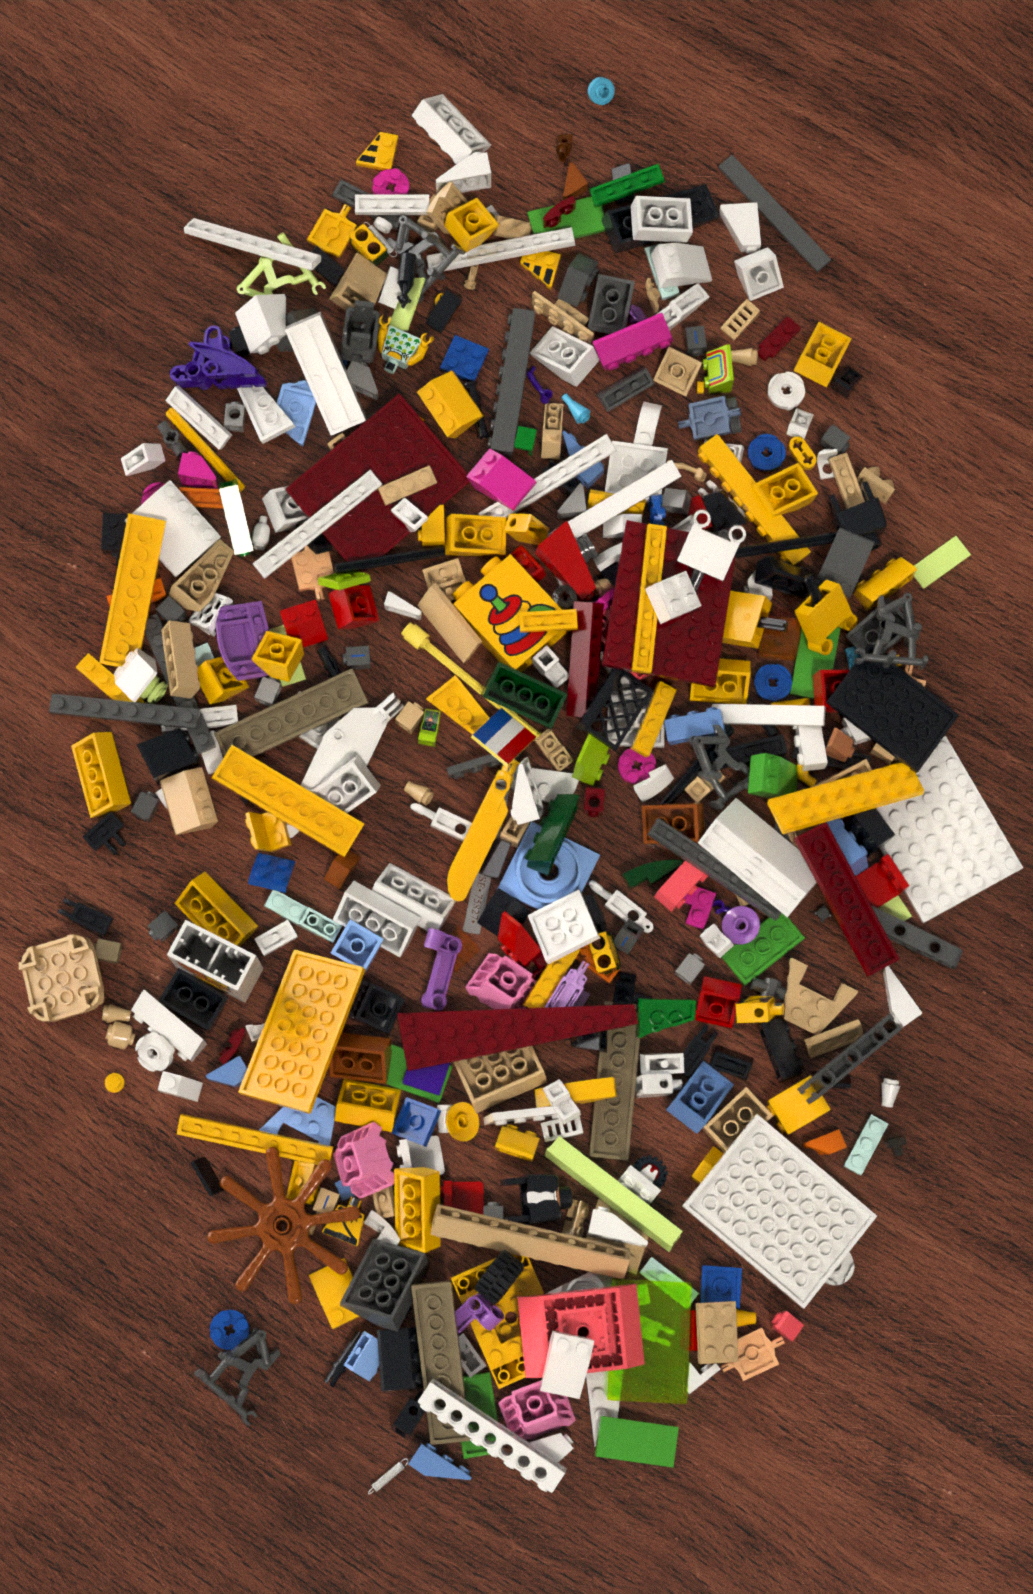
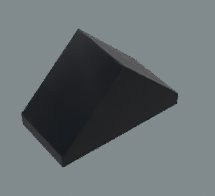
(846, 382)

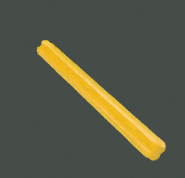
(202, 447)

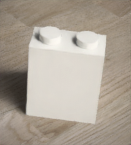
(263, 321)

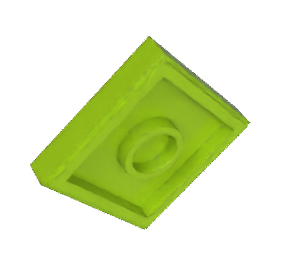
(343, 580)

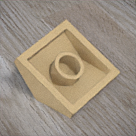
(677, 371)

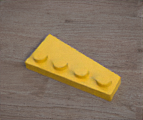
(459, 705)

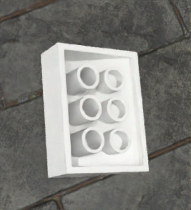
(186, 530)

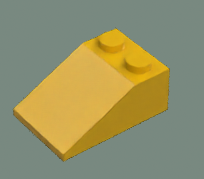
(822, 354)
(786, 491)
(475, 535)
(330, 1291)

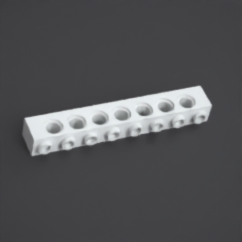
(487, 1424)

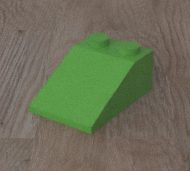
(771, 776)

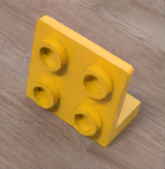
(267, 832)

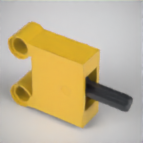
(823, 613)
(748, 618)

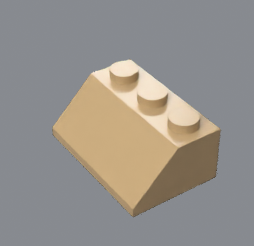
(189, 801)

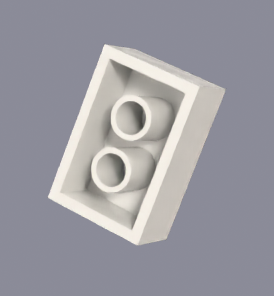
(661, 219)

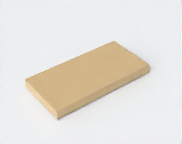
(449, 623)

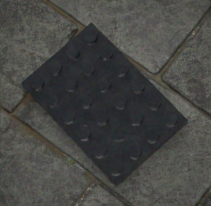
(893, 710)

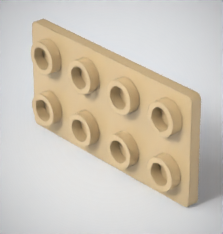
(565, 316)

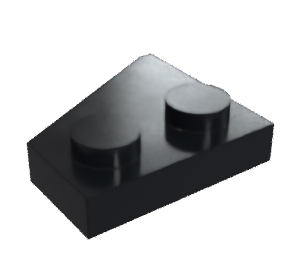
(722, 511)

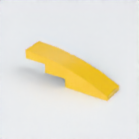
(582, 1091)

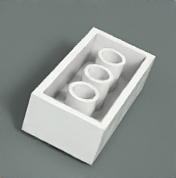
(379, 916)

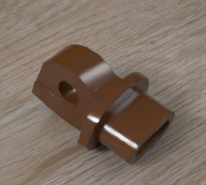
(564, 146)

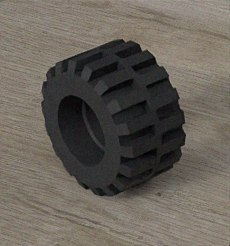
(499, 1277)

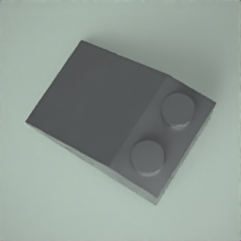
(610, 304)
(846, 560)
(872, 629)

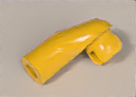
(804, 776)

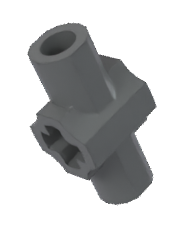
(167, 432)
(769, 987)

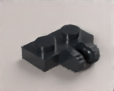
(103, 832)

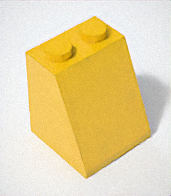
(793, 1110)

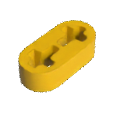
(798, 456)

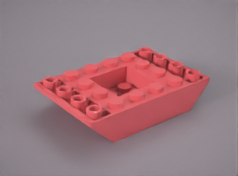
(607, 1313)

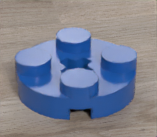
(769, 463)
(655, 509)
(772, 672)
(224, 1319)

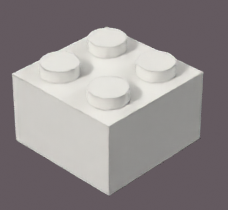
(673, 597)

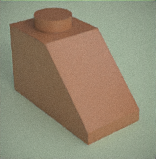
(839, 746)

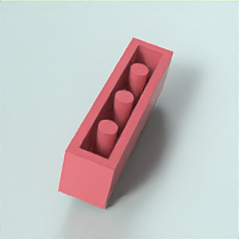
(680, 885)

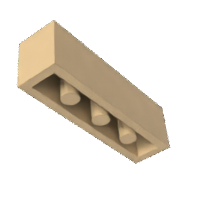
(180, 659)

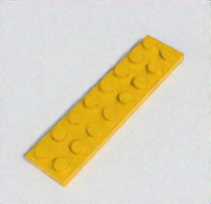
(132, 588)
(845, 797)
(287, 801)

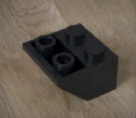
(870, 830)

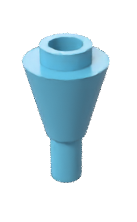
(579, 412)

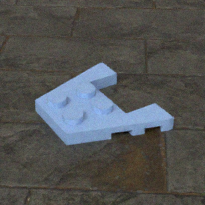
(315, 1125)

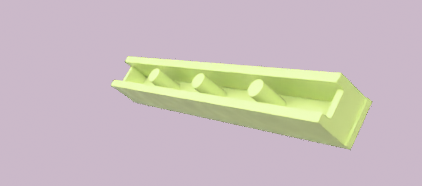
(613, 1193)

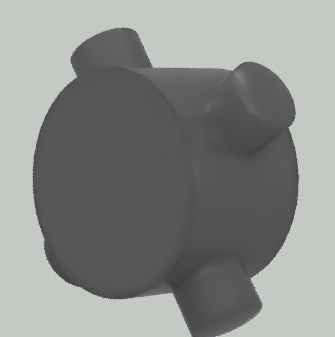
(822, 914)

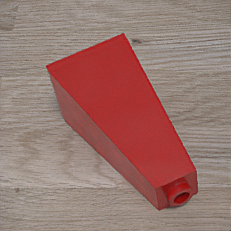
(566, 562)

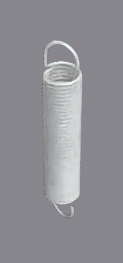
(381, 239)
(387, 1476)

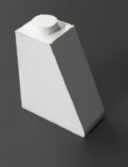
(743, 225)
(554, 1446)

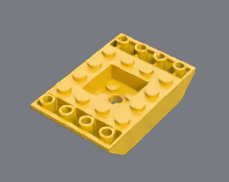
(504, 1343)

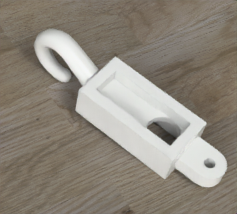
(443, 820)
(621, 905)

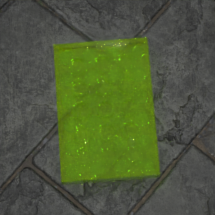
(665, 1340)

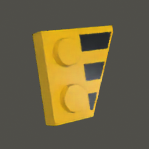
(379, 153)
(542, 266)

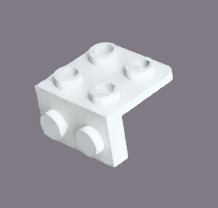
(420, 1156)

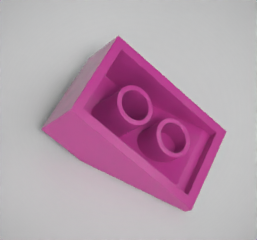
(500, 479)

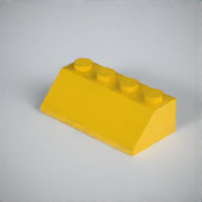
(101, 774)
(215, 911)
(415, 1205)

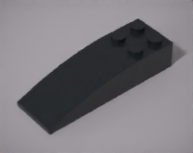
(619, 222)

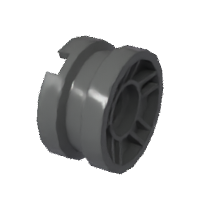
(586, 548)

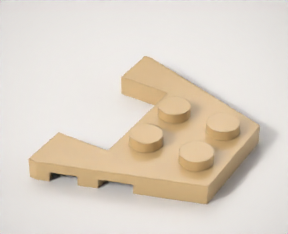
(809, 1008)

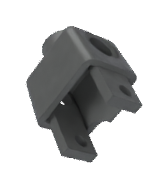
(360, 339)

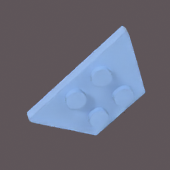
(299, 405)

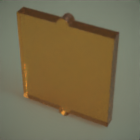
(468, 950)

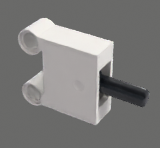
(708, 551)

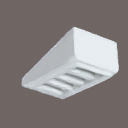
(397, 605)
(547, 1138)

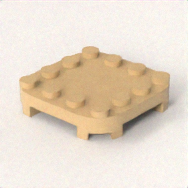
(62, 978)

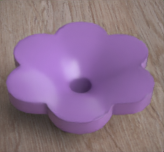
(637, 314)

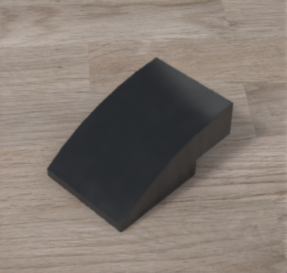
(376, 1007)

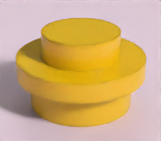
(114, 1082)

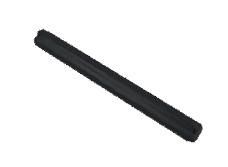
(785, 545)
(389, 559)
(691, 773)

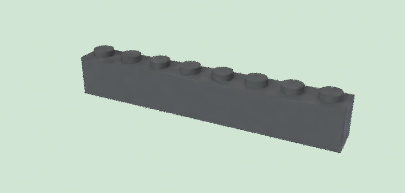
(513, 381)

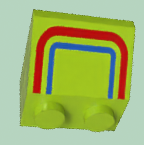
(719, 370)

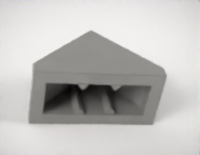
(573, 505)
(470, 1359)

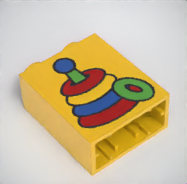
(494, 610)

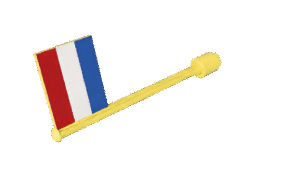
(505, 732)

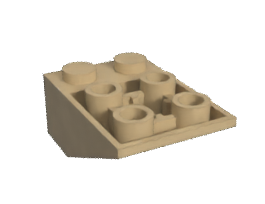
(360, 282)

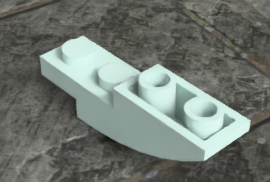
(302, 916)

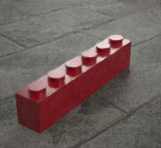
(584, 657)

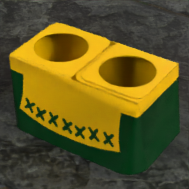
(377, 258)
(610, 950)

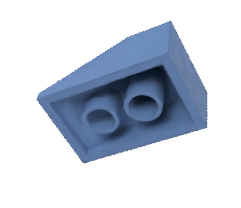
(700, 1097)

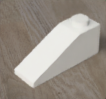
(899, 1001)

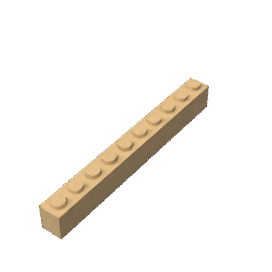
(530, 1241)

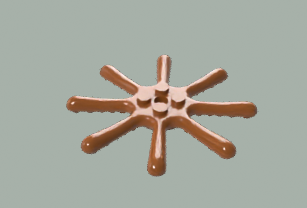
(297, 1221)

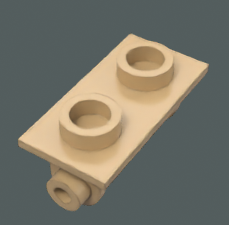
(579, 1212)

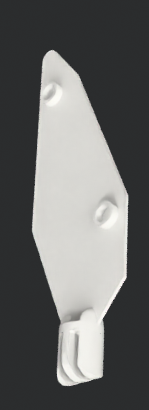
(351, 736)

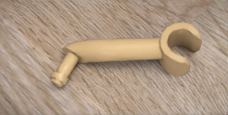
(700, 475)

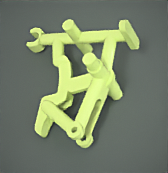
(273, 283)

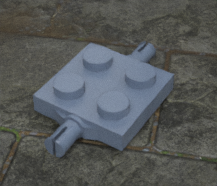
(709, 418)

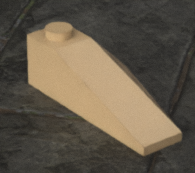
(201, 581)

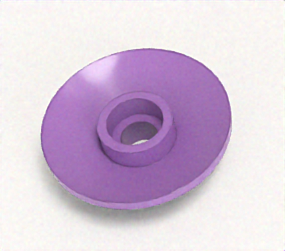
(733, 920)

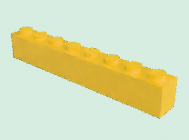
(739, 483)

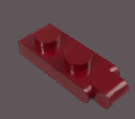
(778, 339)

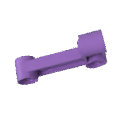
(441, 969)
(487, 1313)

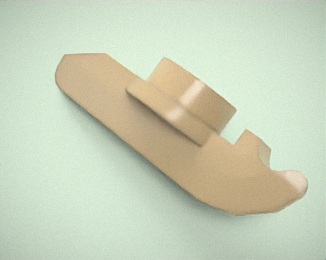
(653, 295)

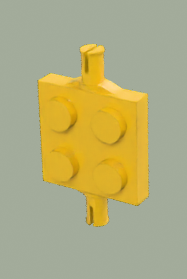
(332, 232)

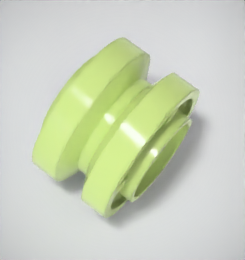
(154, 691)

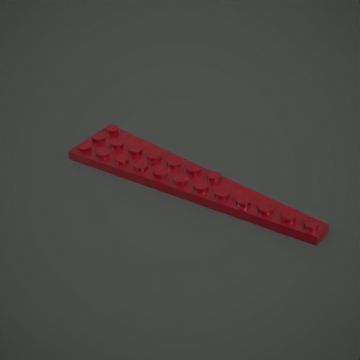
(461, 1035)

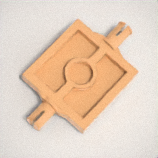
(309, 568)
(755, 1354)

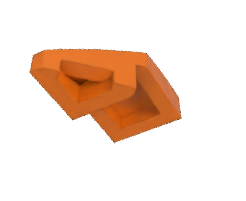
(827, 1143)

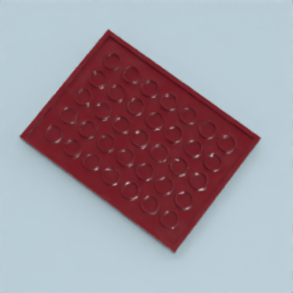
(391, 446)
(685, 646)

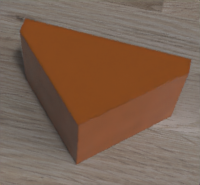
(575, 182)
(341, 869)

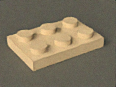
(716, 1332)

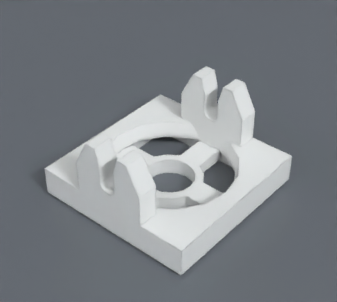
(199, 620)

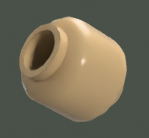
(119, 1035)

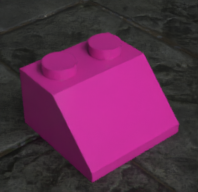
(196, 472)

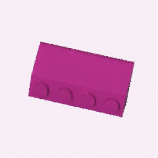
(633, 342)

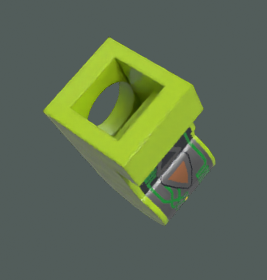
(429, 728)

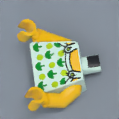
(400, 347)

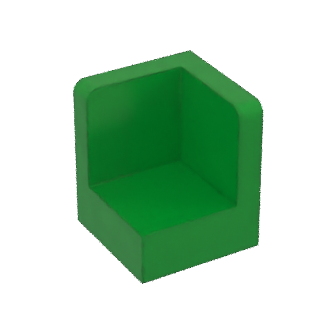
(525, 439)

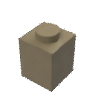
(108, 951)

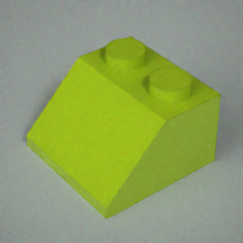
(590, 761)

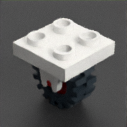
(645, 1178)

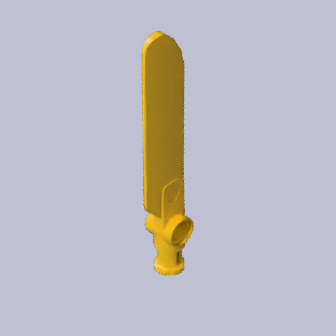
(480, 836)

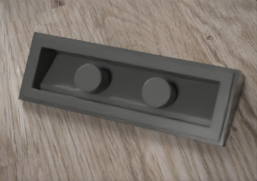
(625, 388)

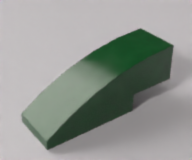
(650, 872)

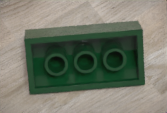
(524, 695)
(552, 833)

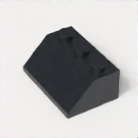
(783, 576)
(193, 1000)
(781, 1049)
(399, 1359)

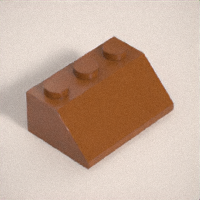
(361, 1058)

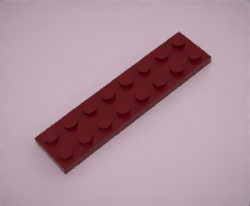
(846, 899)

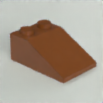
(684, 817)

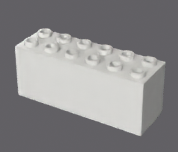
(325, 373)
(759, 856)

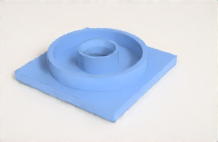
(527, 886)

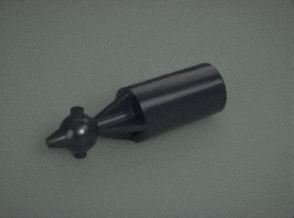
(406, 276)
(597, 916)

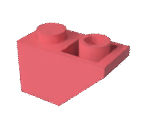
(787, 1325)

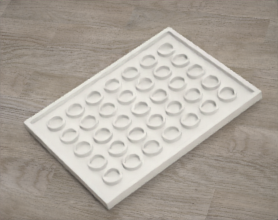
(946, 838)
(779, 1211)

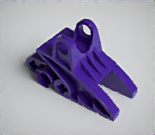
(227, 365)

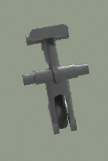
(430, 239)
(910, 632)
(711, 773)
(232, 1358)

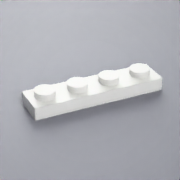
(391, 204)
(198, 417)
(213, 717)

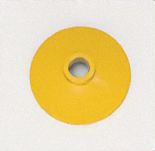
(468, 1121)

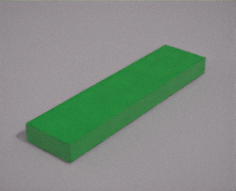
(627, 185)

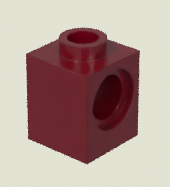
(594, 793)

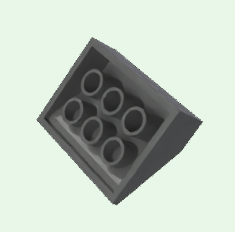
(383, 1283)

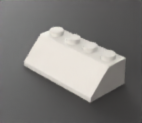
(449, 128)
(415, 896)
(166, 1024)

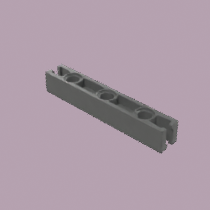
(841, 1065)

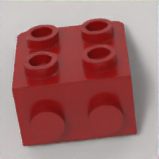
(463, 1195)

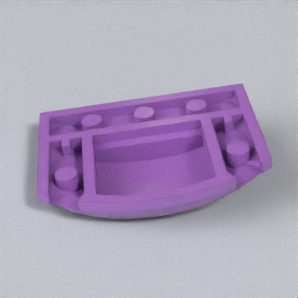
(238, 636)

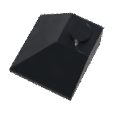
(496, 906)

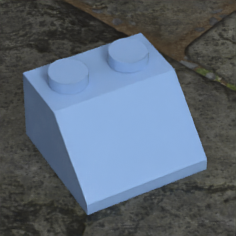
(357, 945)

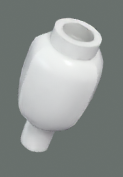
(261, 534)

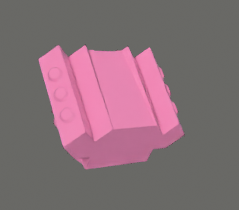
(501, 983)
(364, 1161)
(535, 1412)

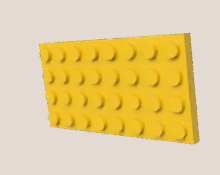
(302, 1031)

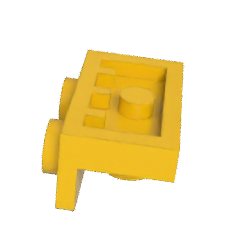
(300, 1174)

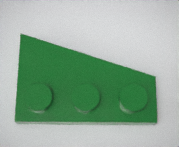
(663, 1013)

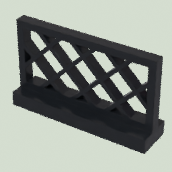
(599, 701)

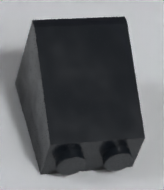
(168, 754)

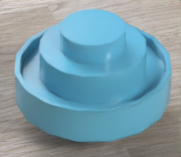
(601, 91)

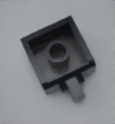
(113, 534)

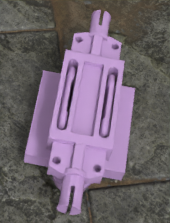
(570, 989)

